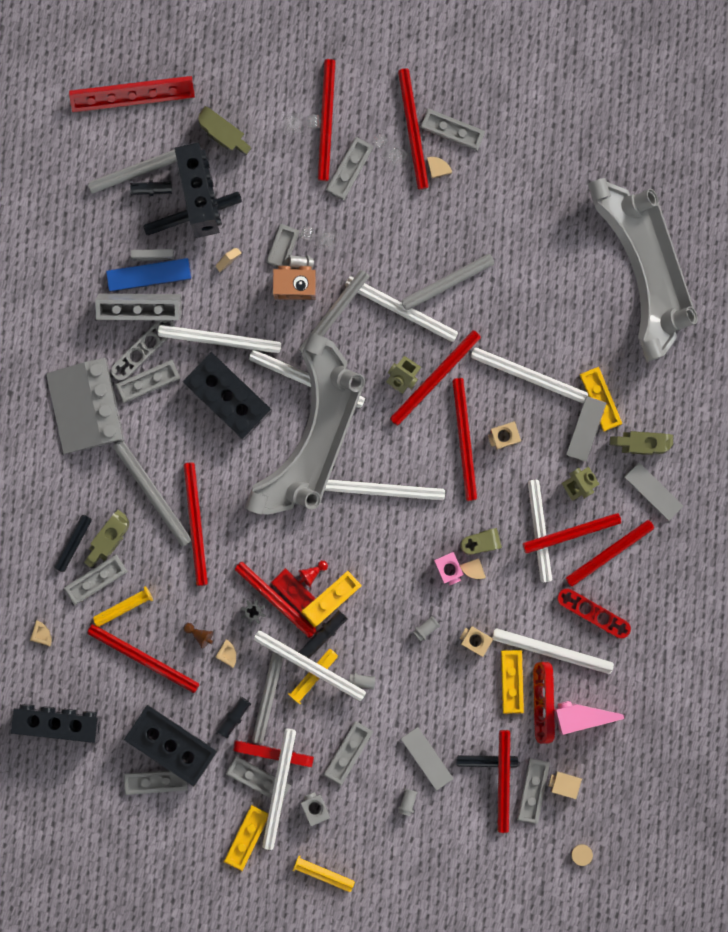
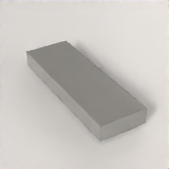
(452, 129)
(349, 168)
(148, 381)
(586, 428)
(653, 491)
(95, 579)
(348, 753)
(427, 758)
(253, 777)
(153, 782)
(533, 791)

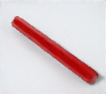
(572, 533)
(610, 553)
(275, 599)
(503, 781)

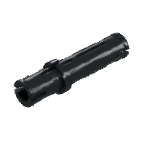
(323, 634)

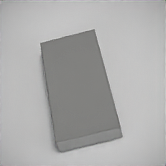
(282, 245)
(152, 255)

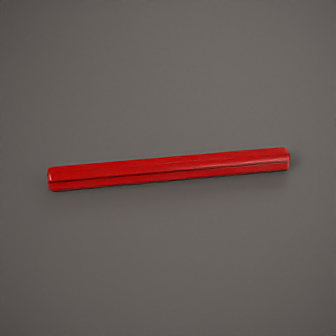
(326, 120)
(413, 128)
(427, 386)
(464, 439)
(195, 524)
(143, 658)

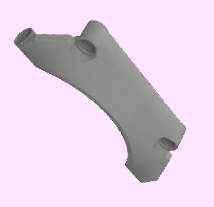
(659, 278)
(330, 414)

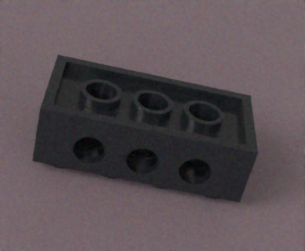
(198, 190)
(227, 381)
(23, 724)
(157, 750)

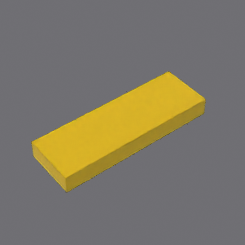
(597, 389)
(331, 599)
(512, 682)
(246, 838)

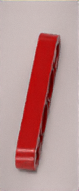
(593, 614)
(544, 733)
(271, 753)

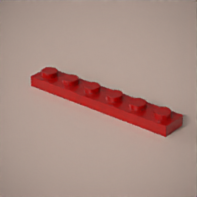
(131, 94)

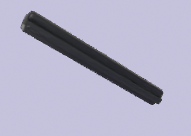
(182, 217)

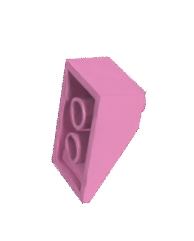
(578, 717)

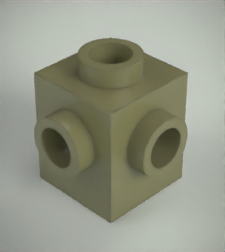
(403, 374)
(580, 483)

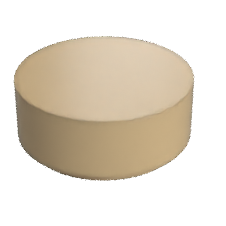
(582, 855)

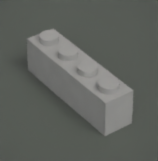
(138, 307)

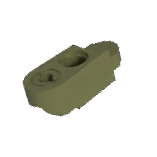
(222, 131)
(643, 442)
(108, 538)

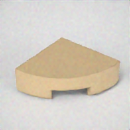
(438, 167)
(227, 259)
(473, 569)
(41, 634)
(227, 654)

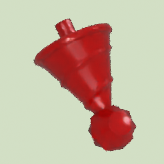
(309, 575)

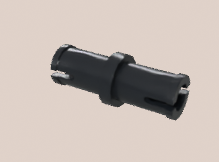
(151, 188)
(234, 717)

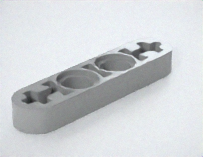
(141, 347)

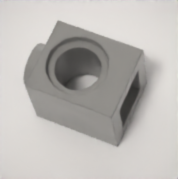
(318, 817)

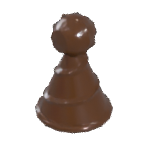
(202, 636)

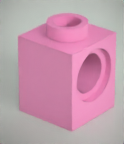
(449, 559)

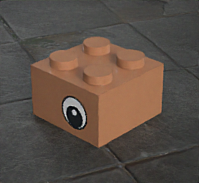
(294, 284)

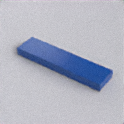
(148, 275)

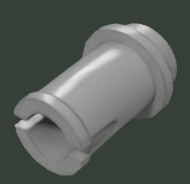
(297, 261)
(426, 629)
(362, 681)
(407, 802)

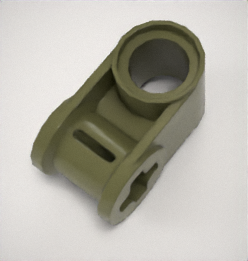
(485, 542)

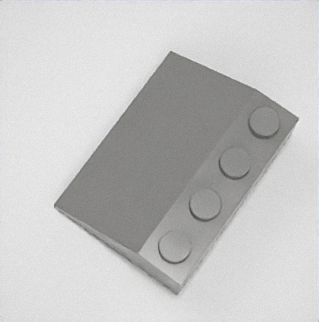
(85, 406)

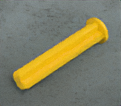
(122, 607)
(310, 679)
(323, 874)

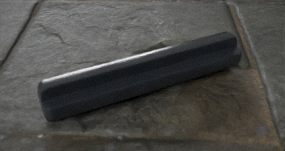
(72, 543)
(483, 761)

